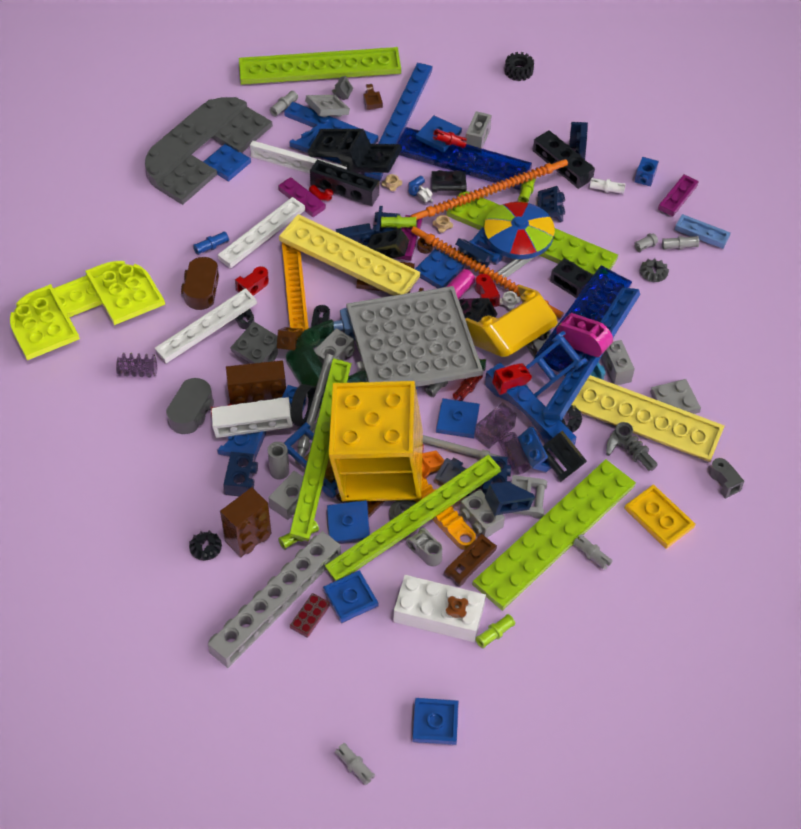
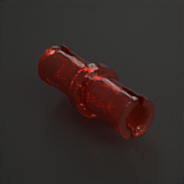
(467, 386)

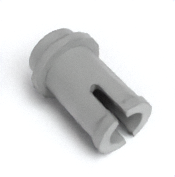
(646, 242)

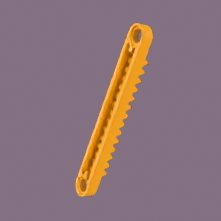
(295, 287)
(450, 521)

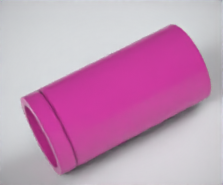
(462, 282)

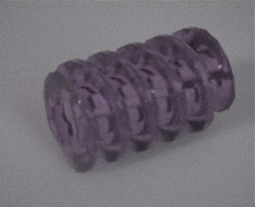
(136, 365)

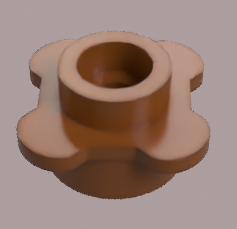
(456, 612)

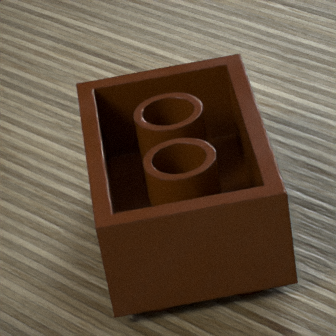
(255, 382)
(246, 522)

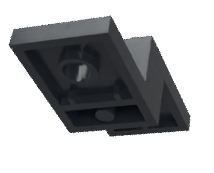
(355, 150)

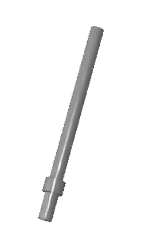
(304, 443)
(456, 448)

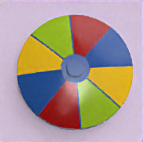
(519, 230)

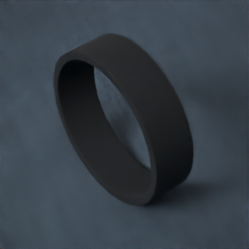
(297, 403)

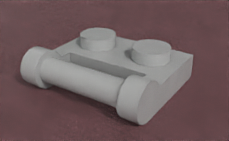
(526, 484)

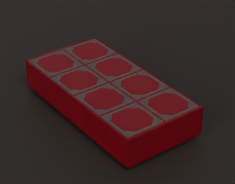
(310, 615)

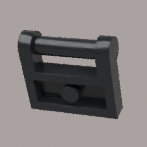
(449, 181)
(566, 453)

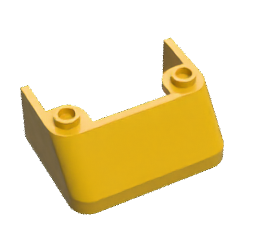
(516, 328)

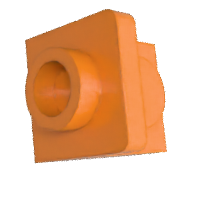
(431, 462)

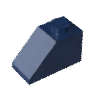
(508, 498)

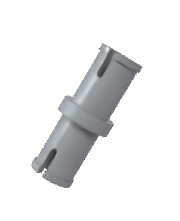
(283, 103)
(680, 242)
(592, 552)
(355, 763)

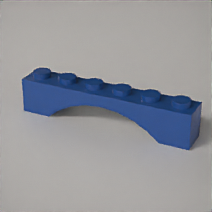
(530, 407)

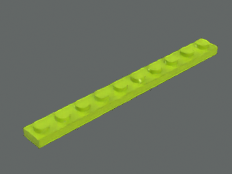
(318, 457)
(413, 518)

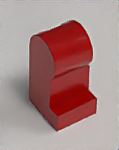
(253, 282)
(487, 289)
(510, 377)

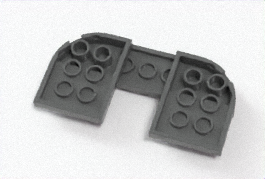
(170, 161)

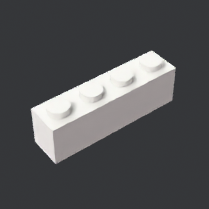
(251, 417)

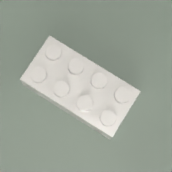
(424, 606)

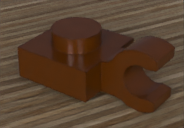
(372, 99)

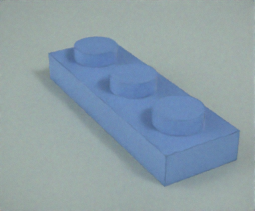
(705, 232)

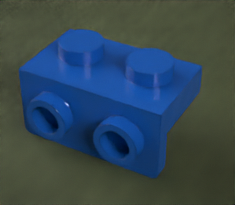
(534, 450)

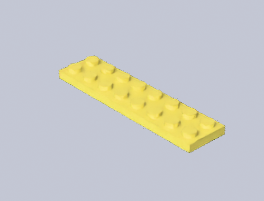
(349, 256)
(649, 418)

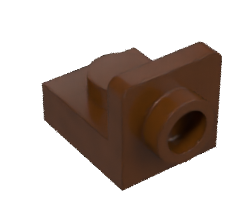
(287, 338)

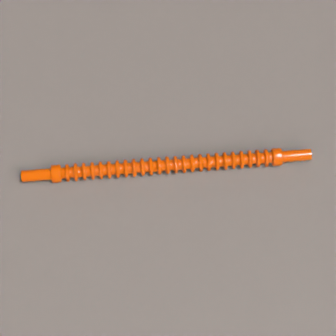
(547, 169)
(430, 239)

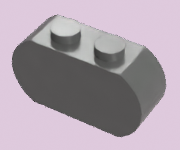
(190, 406)

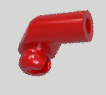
(324, 196)

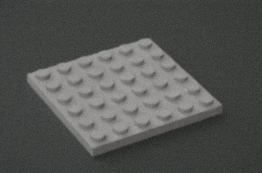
(414, 338)

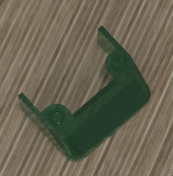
(305, 362)

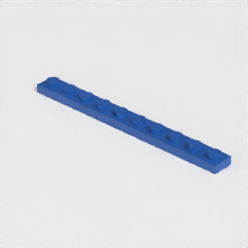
(404, 108)
(576, 379)

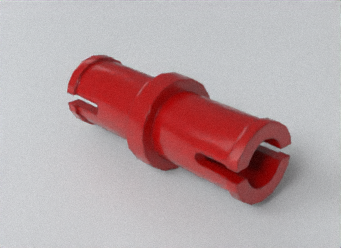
(449, 138)

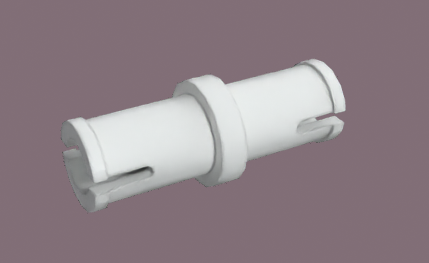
(607, 185)

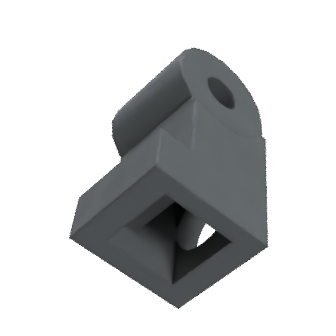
(726, 476)

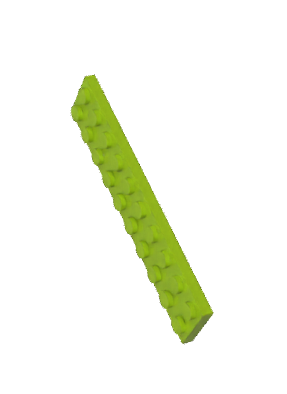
(319, 65)
(563, 246)
(553, 534)

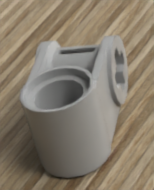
(423, 544)

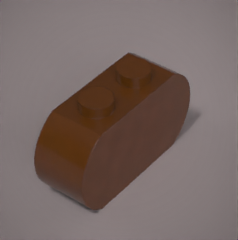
(200, 283)

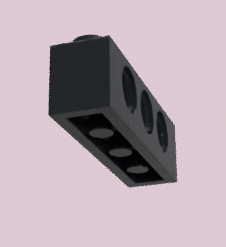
(553, 149)
(344, 182)

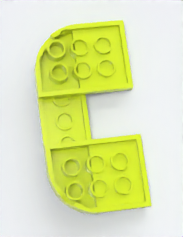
(43, 315)

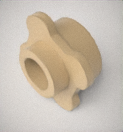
(392, 182)
(442, 223)

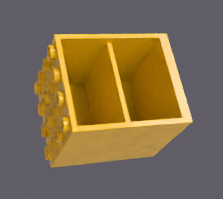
(376, 441)

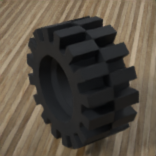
(519, 73)

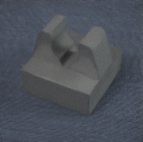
(343, 88)

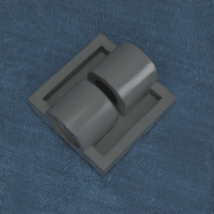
(256, 344)

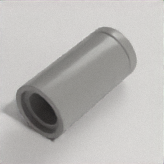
(278, 460)

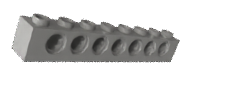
(229, 652)

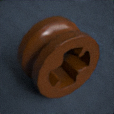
(423, 249)

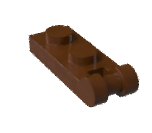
(470, 559)

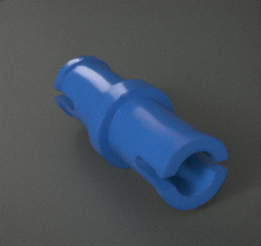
(211, 243)

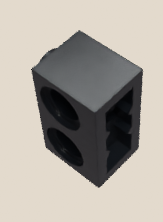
(390, 243)
(570, 277)

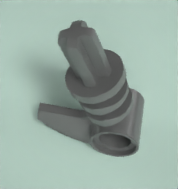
(630, 443)

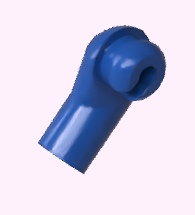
(413, 186)

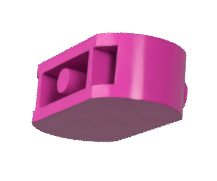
(585, 334)

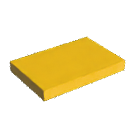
(659, 516)

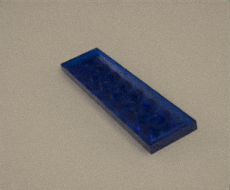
(470, 159)
(592, 304)

